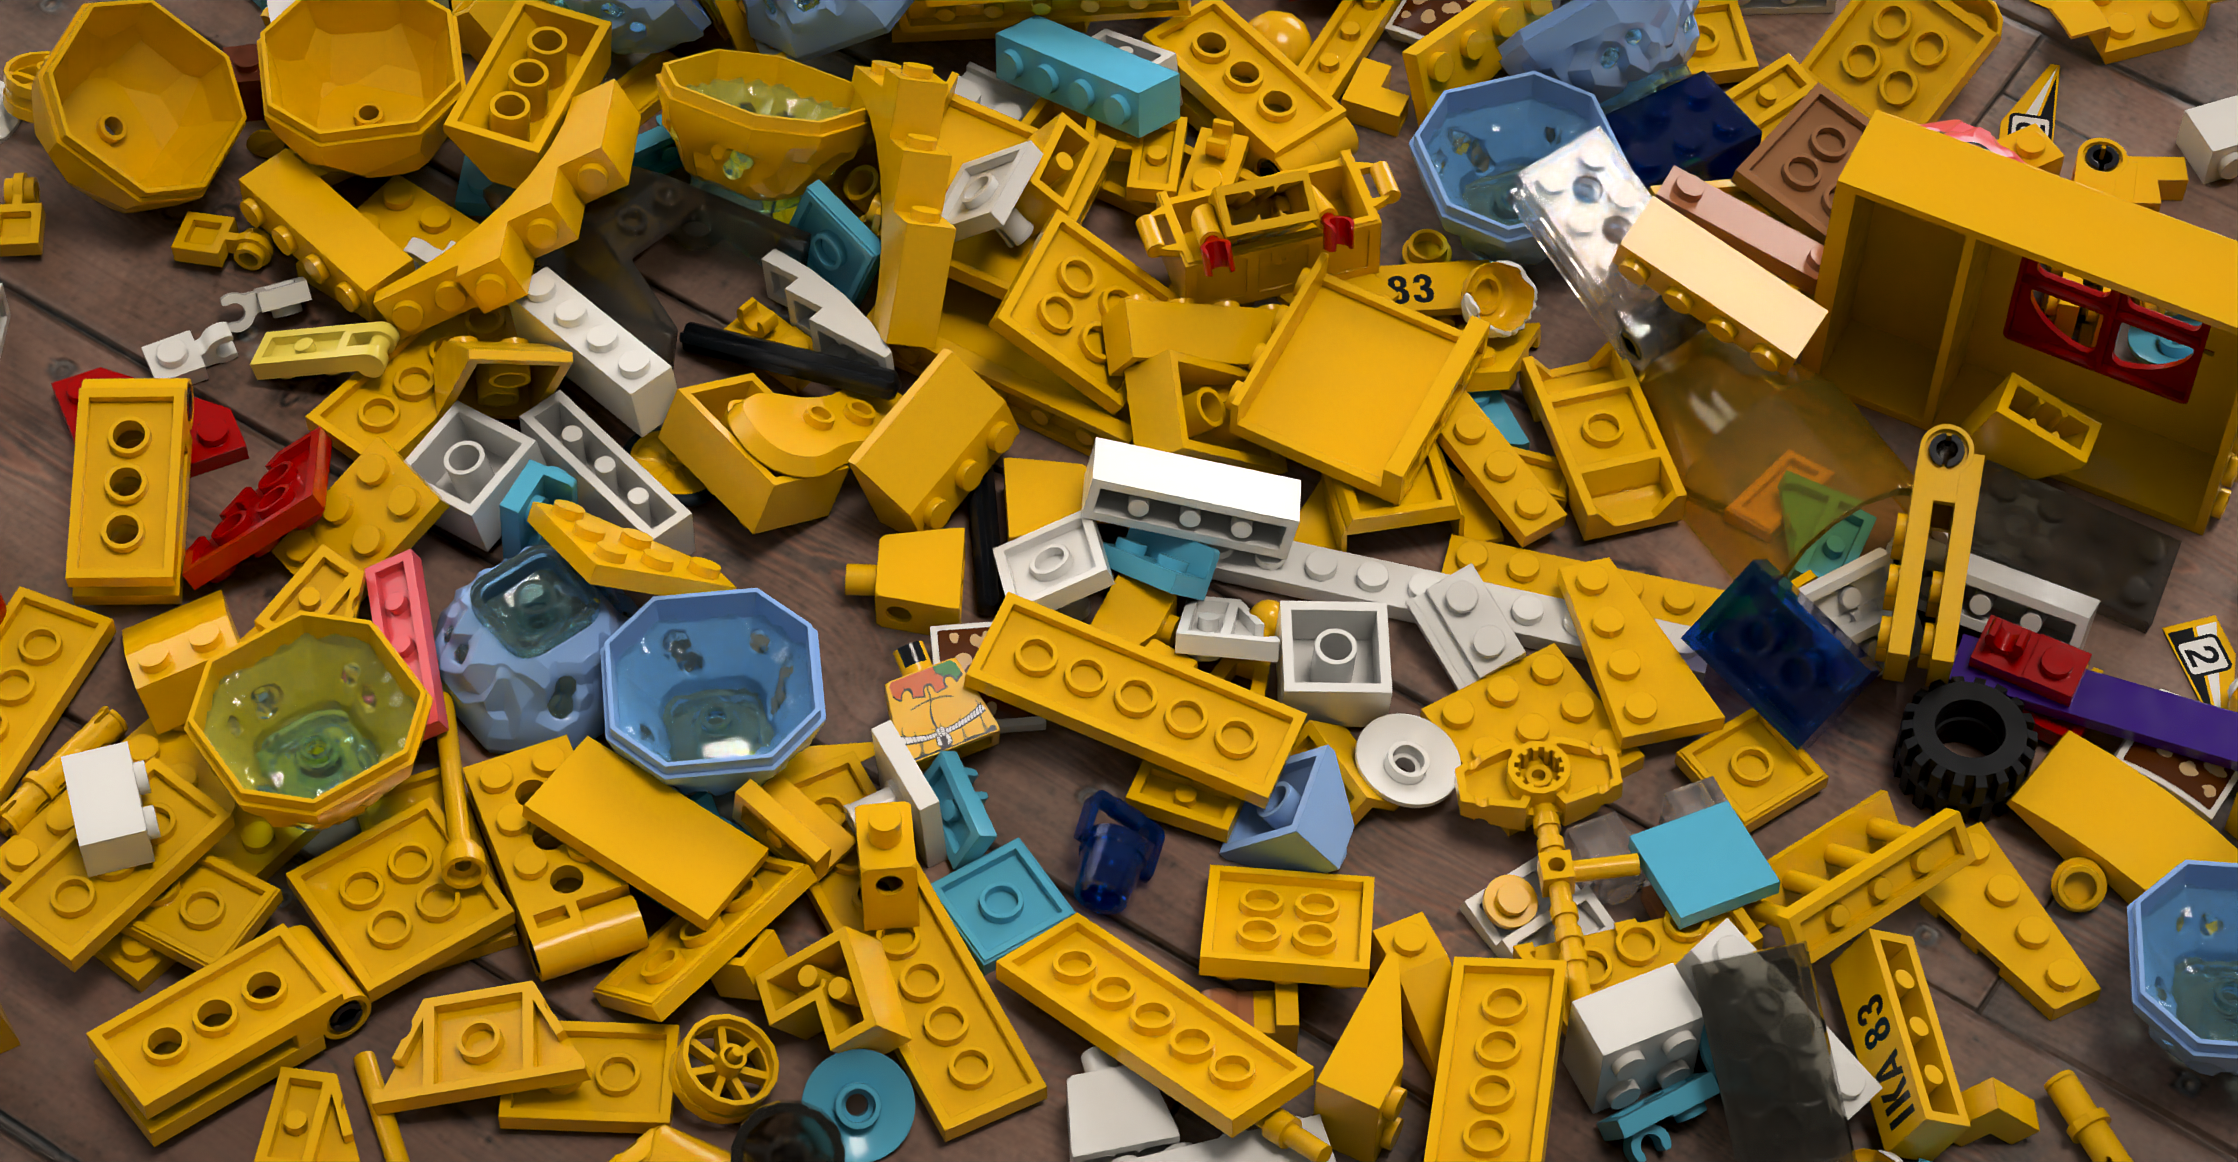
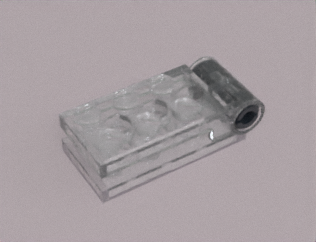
(1574, 210)

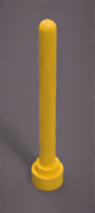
(462, 859)

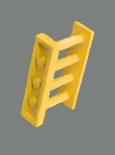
(1859, 872)

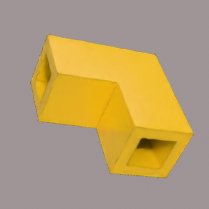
(1371, 101)
(2159, 180)
(1998, 1111)

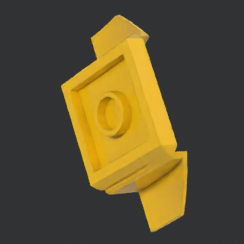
(2132, 26)
(1433, 497)

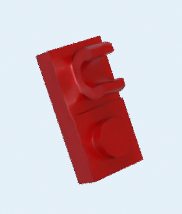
(2030, 660)

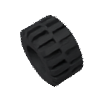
(1971, 716)

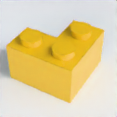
(838, 989)

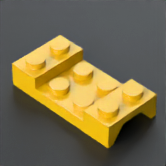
(1605, 444)

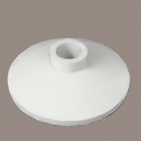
(1412, 745)

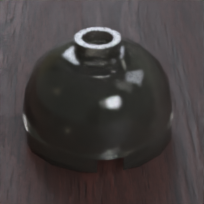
(788, 1133)

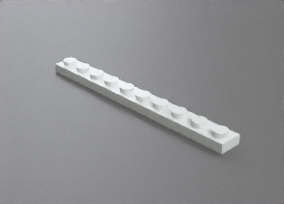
(1340, 576)

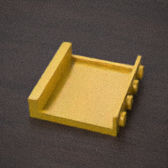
(976, 131)
(1354, 383)

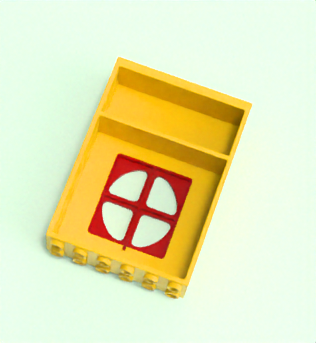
(1937, 306)

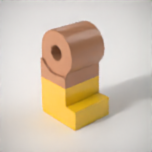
(1268, 1011)

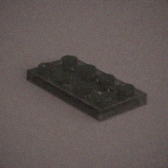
(2073, 544)
(1773, 1057)

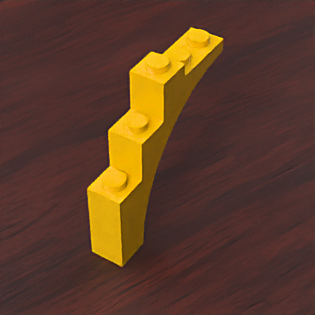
(914, 176)
(544, 213)

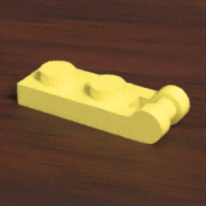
(326, 351)

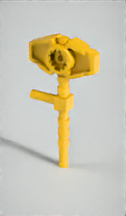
(1548, 788)

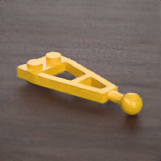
(1186, 802)

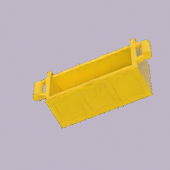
(1273, 264)

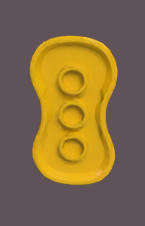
(806, 433)

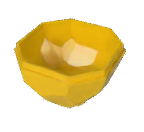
(361, 82)
(157, 90)

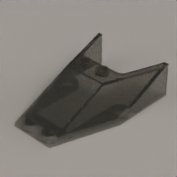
(635, 218)

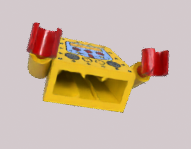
(1264, 210)

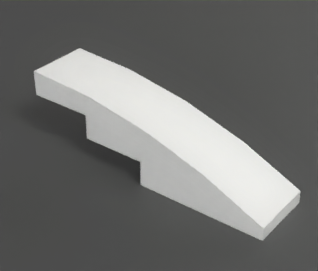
(823, 312)

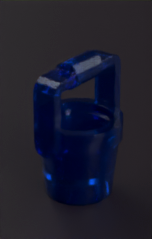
(1113, 854)

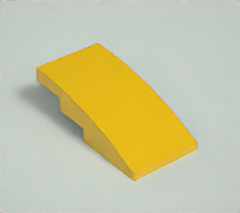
(2115, 816)

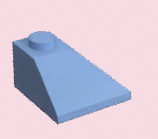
(1304, 820)

